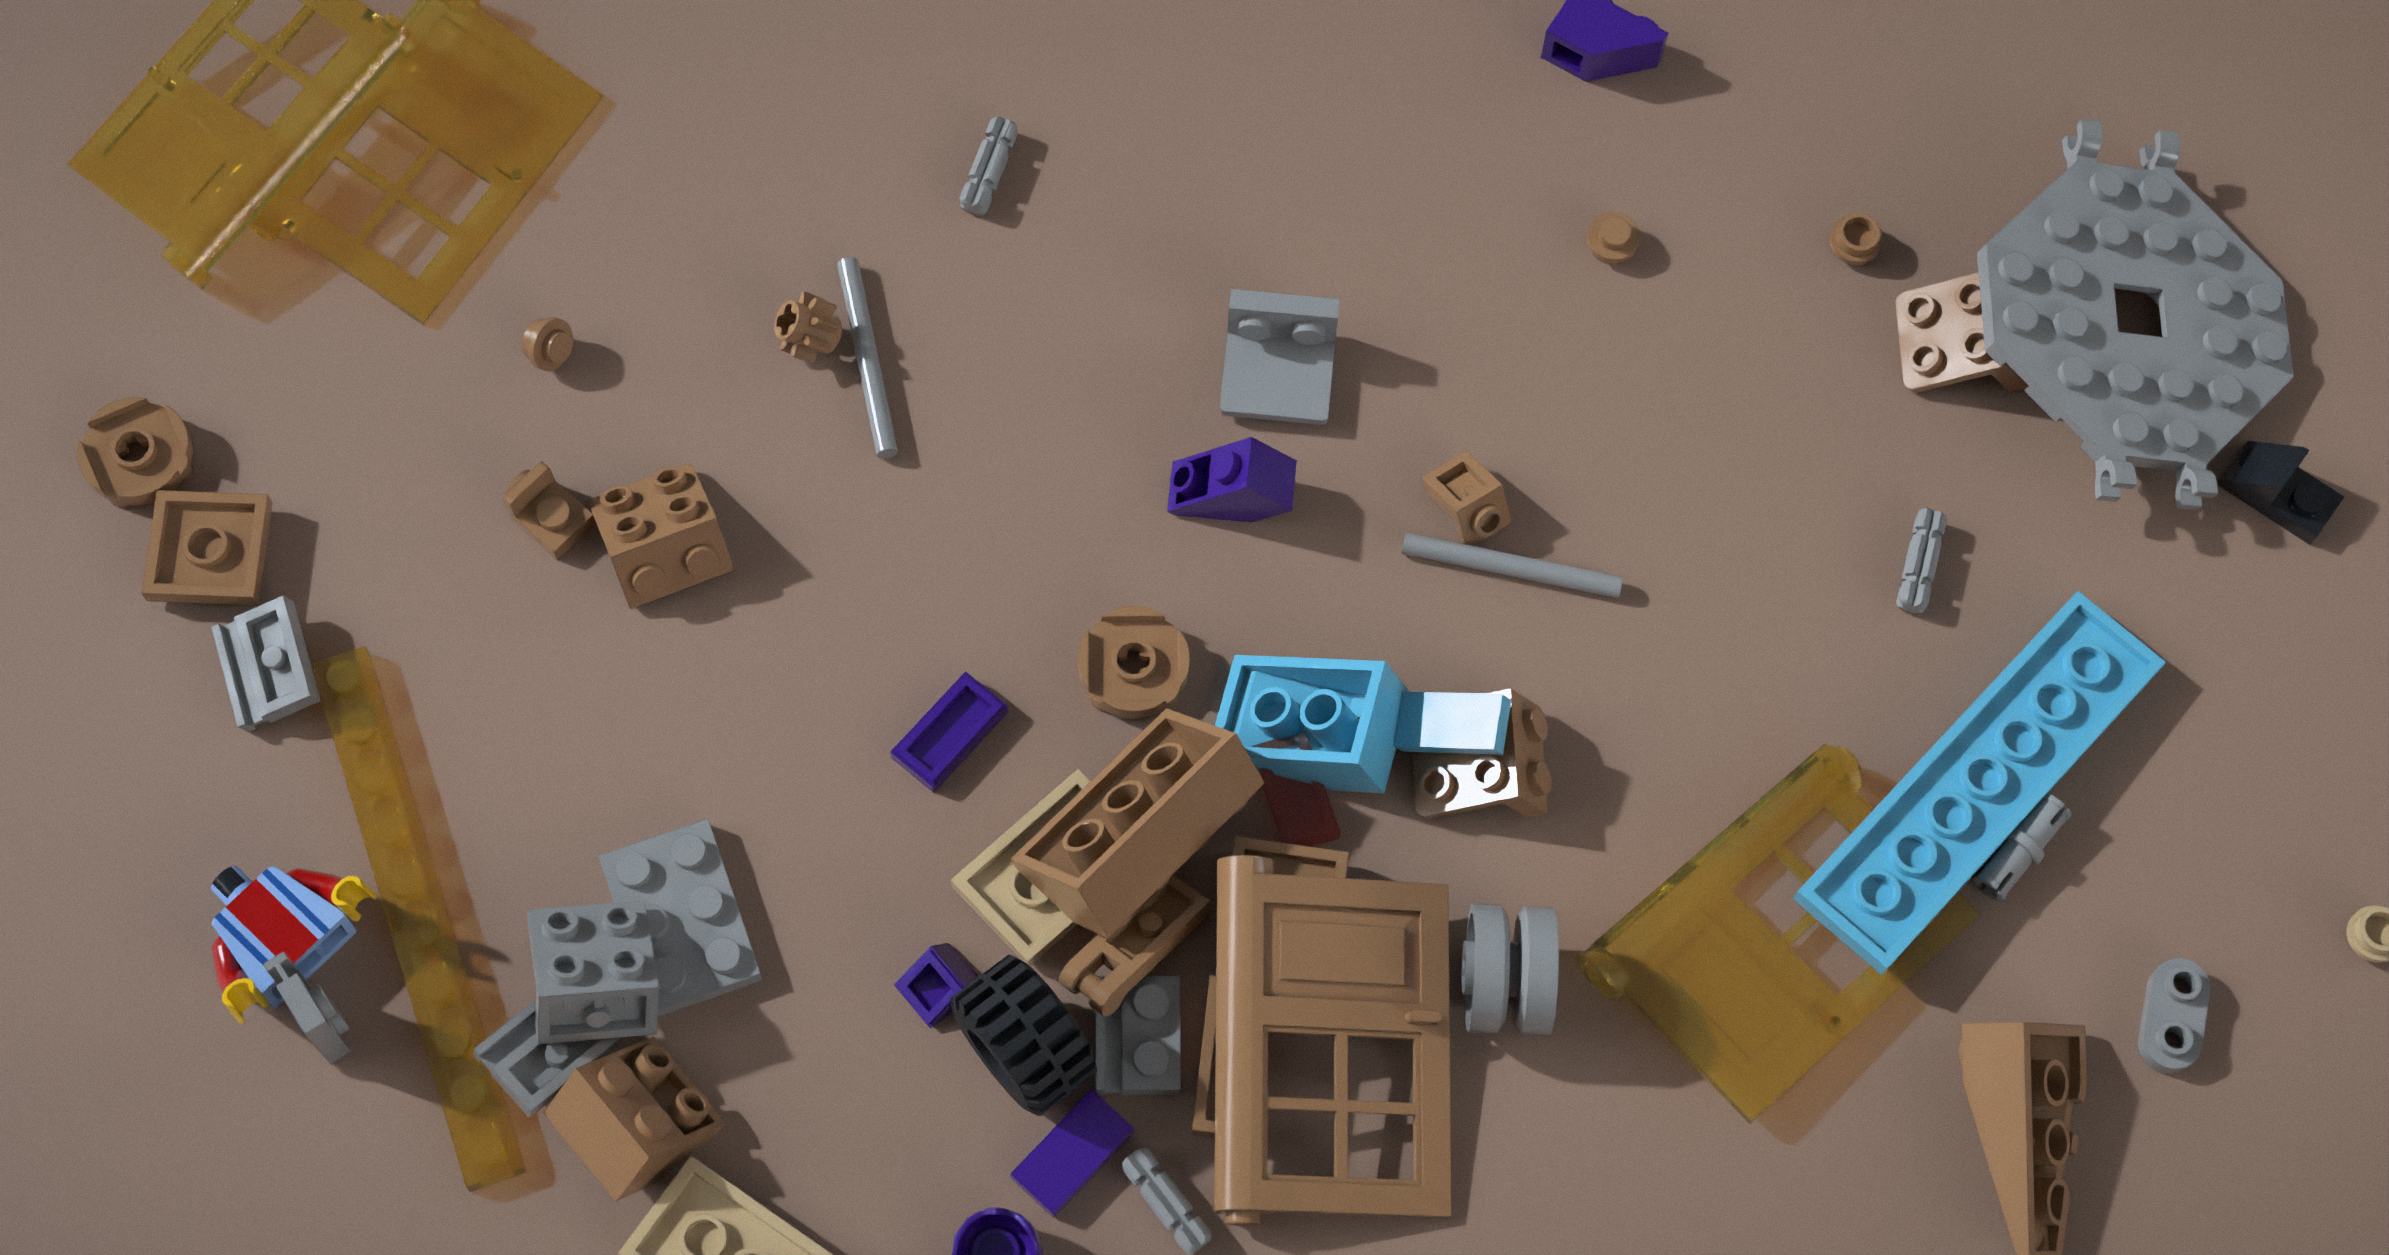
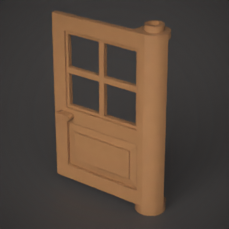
(1339, 965)

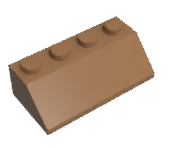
(1139, 820)

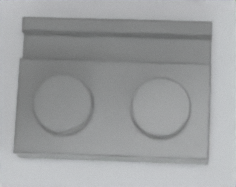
(266, 664)
(311, 1008)
(1141, 1041)
(531, 1070)

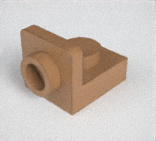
(1469, 497)
(547, 510)

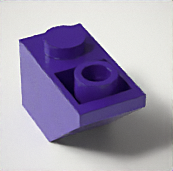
(1602, 40)
(1233, 483)

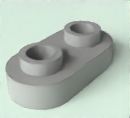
(2174, 1012)

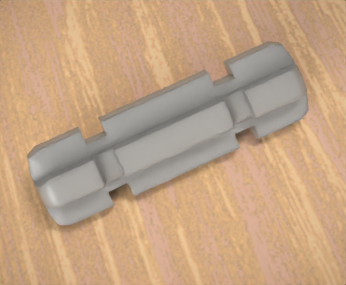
(988, 165)
(1921, 560)
(1166, 1200)

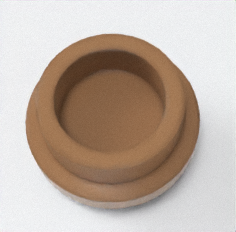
(1613, 237)
(1856, 239)
(548, 343)

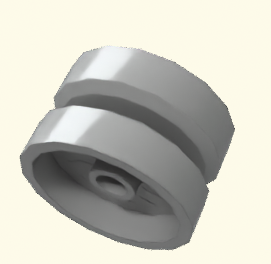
(1517, 969)

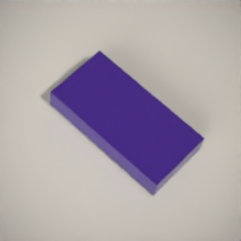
(949, 732)
(1072, 1153)

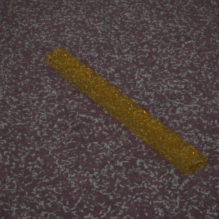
(418, 919)

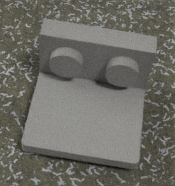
(1279, 356)
(593, 972)

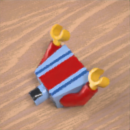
(275, 915)

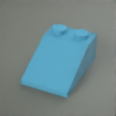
(1340, 704)

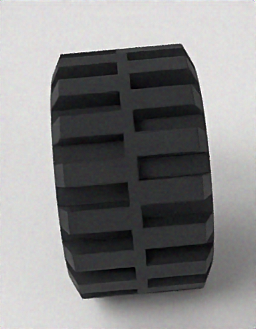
(1024, 1035)

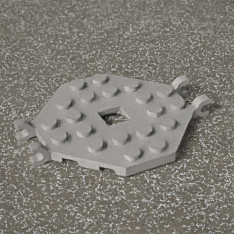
(2128, 394)

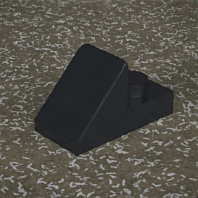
(2274, 485)

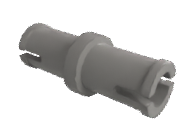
(2022, 848)

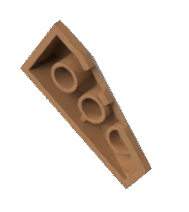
(2022, 1101)

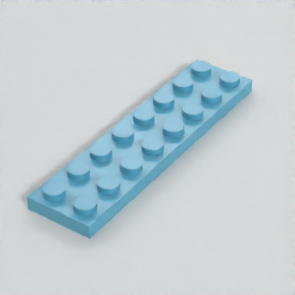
(1978, 782)

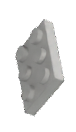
(690, 914)

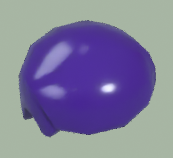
(997, 1233)

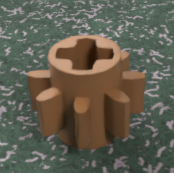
(807, 327)

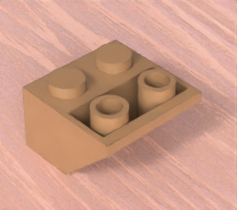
(632, 1116)

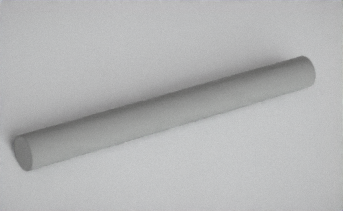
(867, 358)
(1512, 565)

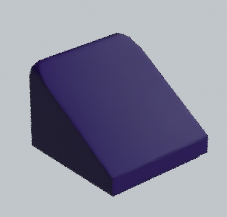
(934, 981)

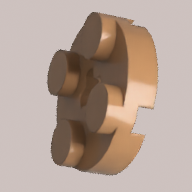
(107, 441)
(1155, 686)

